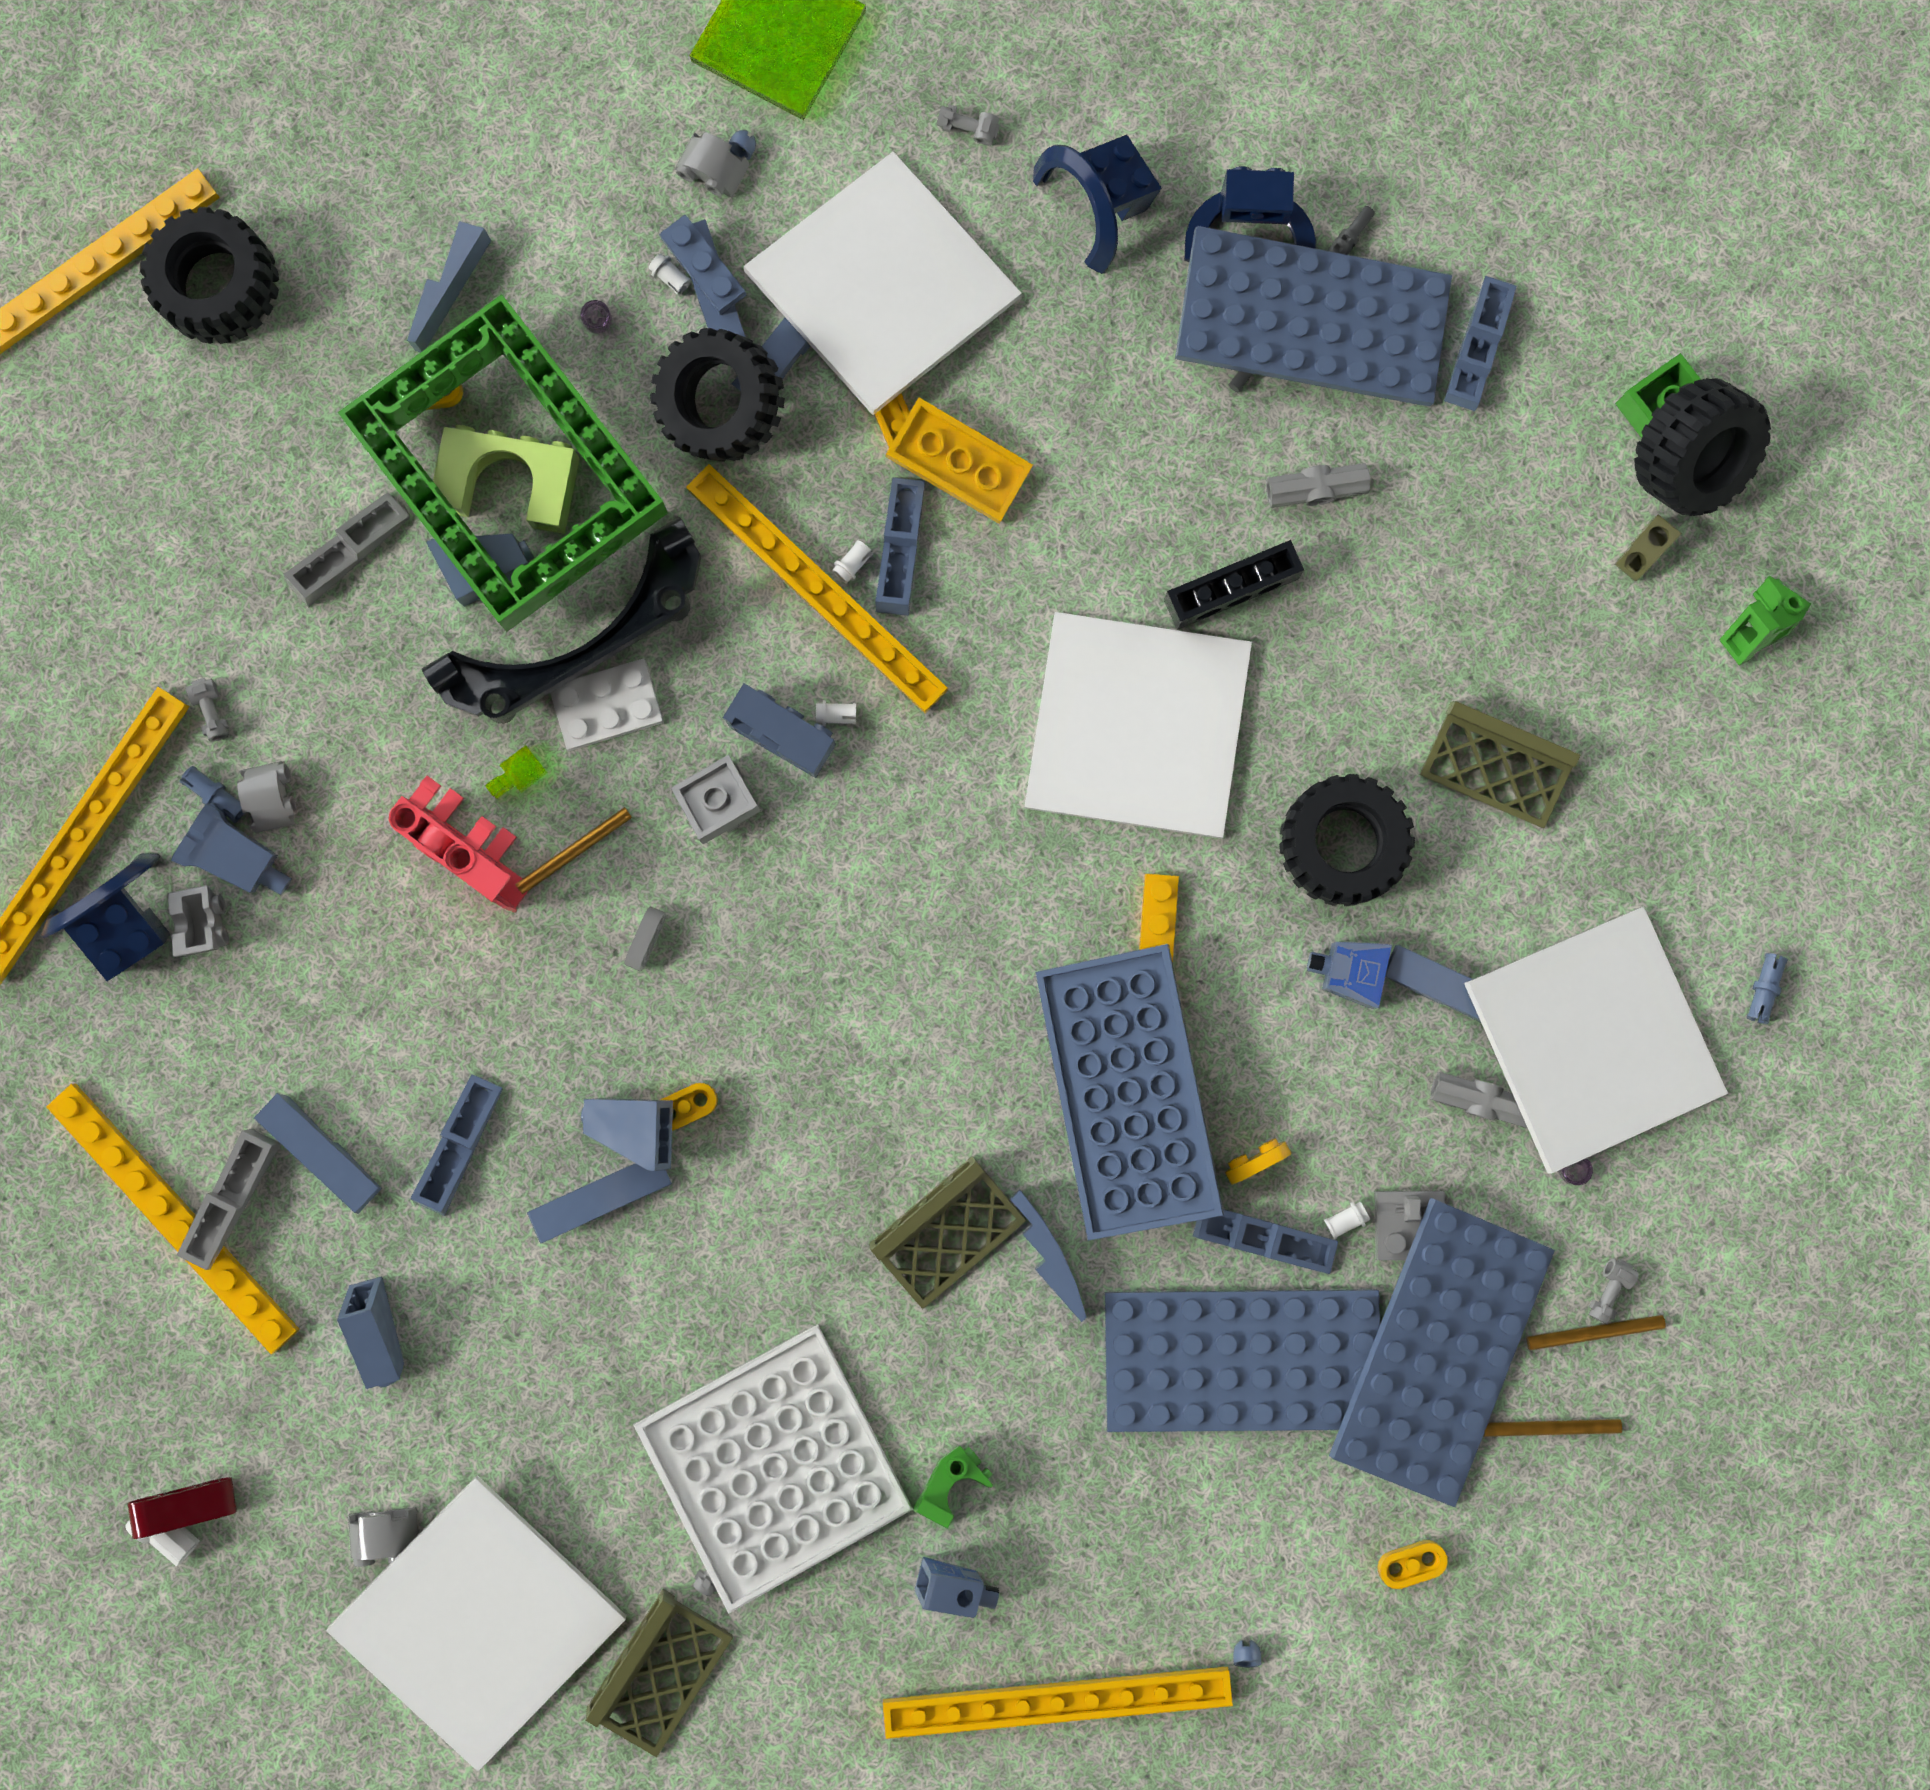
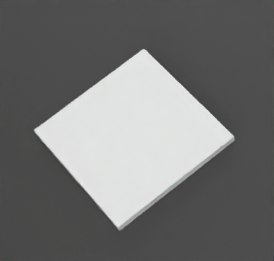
(882, 282)
(1138, 725)
(1595, 1039)
(772, 1468)
(476, 1623)

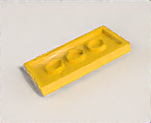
(958, 460)

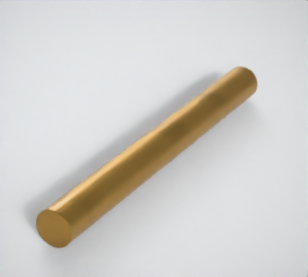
(573, 850)
(1596, 1332)
(1567, 1427)

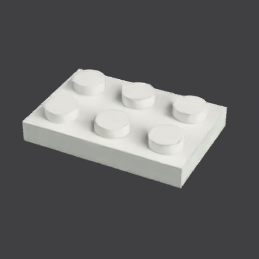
(606, 705)

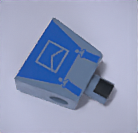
(1353, 971)
(953, 1589)

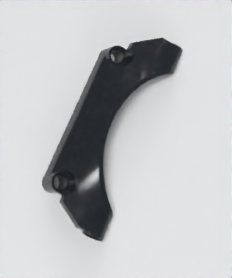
(476, 685)

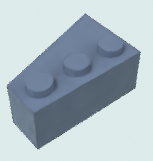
(779, 730)

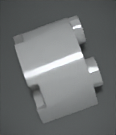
(712, 162)
(266, 797)
(197, 921)
(381, 1534)

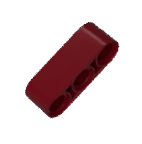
(181, 1507)

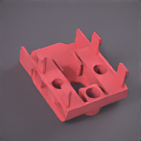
(452, 849)

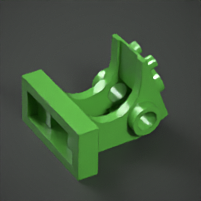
(1772, 618)
(933, 1500)

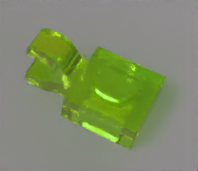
(520, 770)

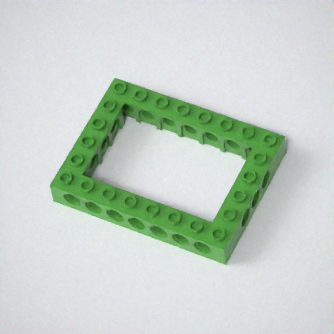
(437, 372)

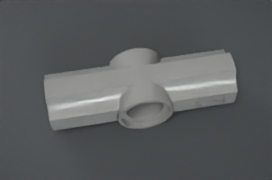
(1318, 485)
(1477, 1098)

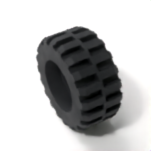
(186, 242)
(677, 390)
(1702, 446)
(1382, 813)

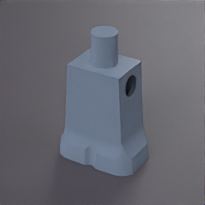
(229, 853)

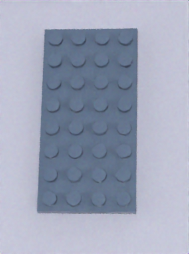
(1313, 316)
(1129, 1093)
(1442, 1353)
(1235, 1358)

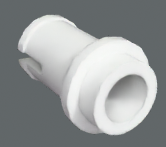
(669, 274)
(852, 562)
(835, 713)
(1347, 1220)

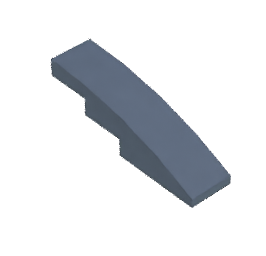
(1480, 343)
(595, 1200)
(1269, 1240)
(1054, 1265)

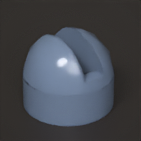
(740, 141)
(1247, 1655)

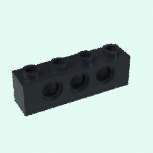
(1233, 584)

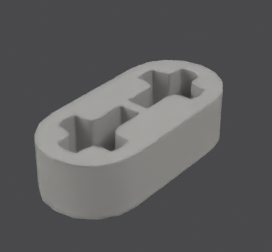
(645, 938)

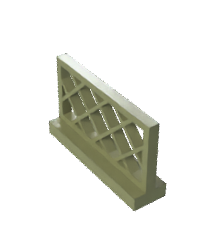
(1508, 736)
(922, 1217)
(632, 1659)

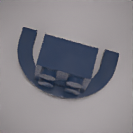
(1114, 182)
(1255, 198)
(111, 924)

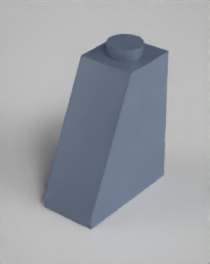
(503, 549)
(632, 1128)
(371, 1333)

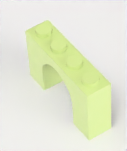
(553, 468)

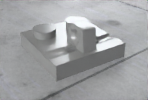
(715, 799)
(1398, 1220)

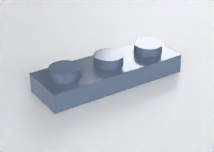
(702, 264)

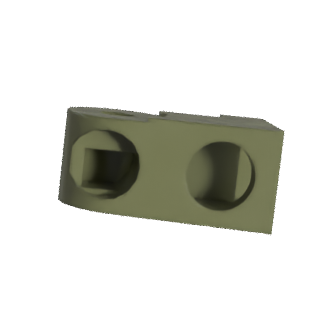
(1647, 547)

